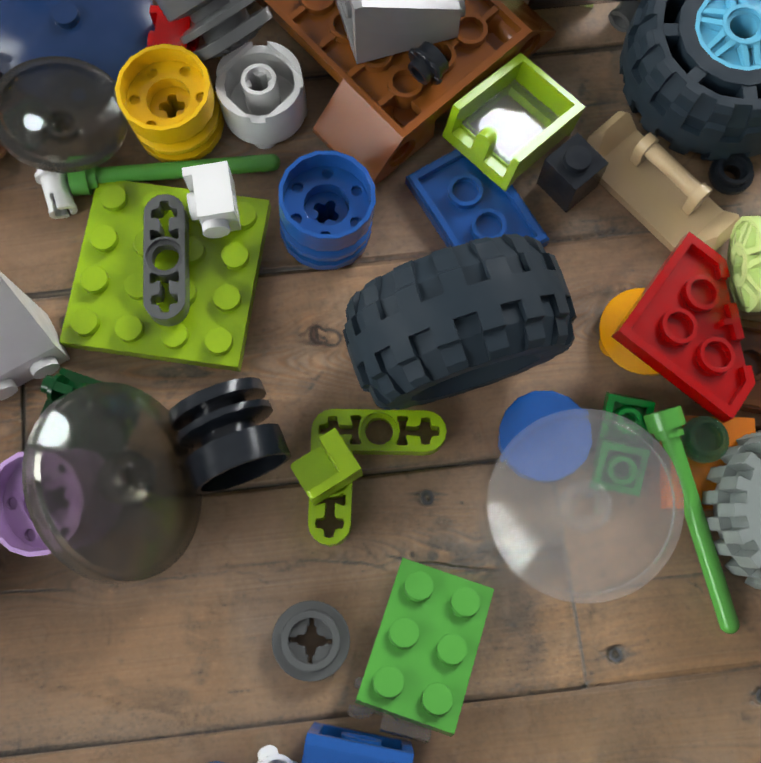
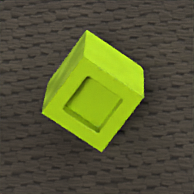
(326, 468)

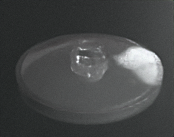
(585, 506)

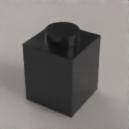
(572, 172)

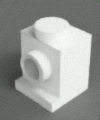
(212, 198)

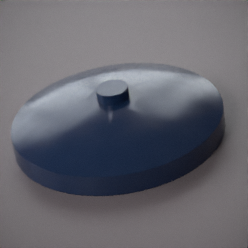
(86, 30)

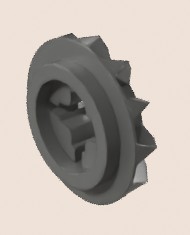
(294, 657)

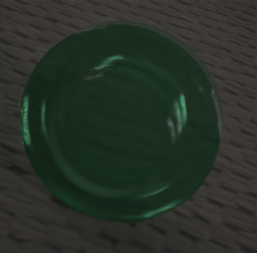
(705, 439)

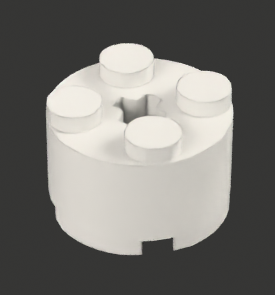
(261, 93)

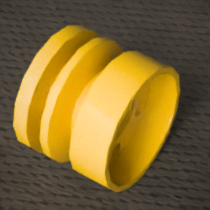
(170, 103)

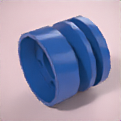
(326, 209)

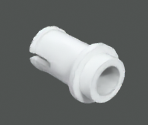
(56, 193)

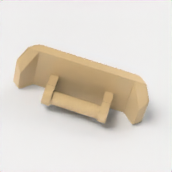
(658, 186)

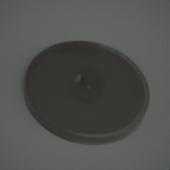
(110, 484)

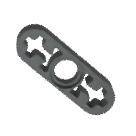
(155, 242)

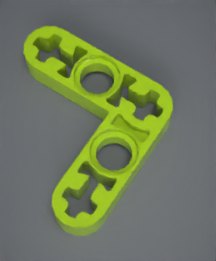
(367, 416)

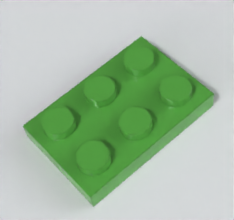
(426, 647)

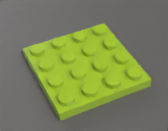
(107, 289)

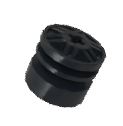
(227, 430)

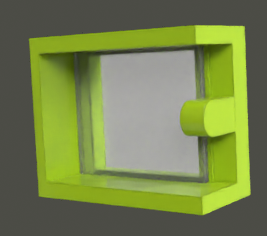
(511, 120)

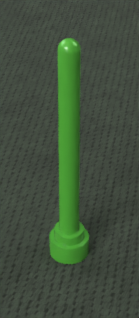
(86, 181)
(668, 428)

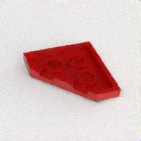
(692, 329)

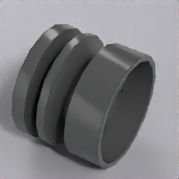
(220, 23)

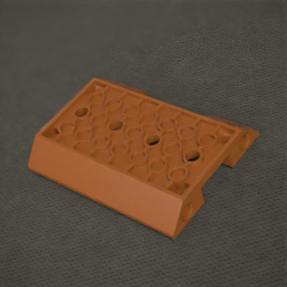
(379, 106)

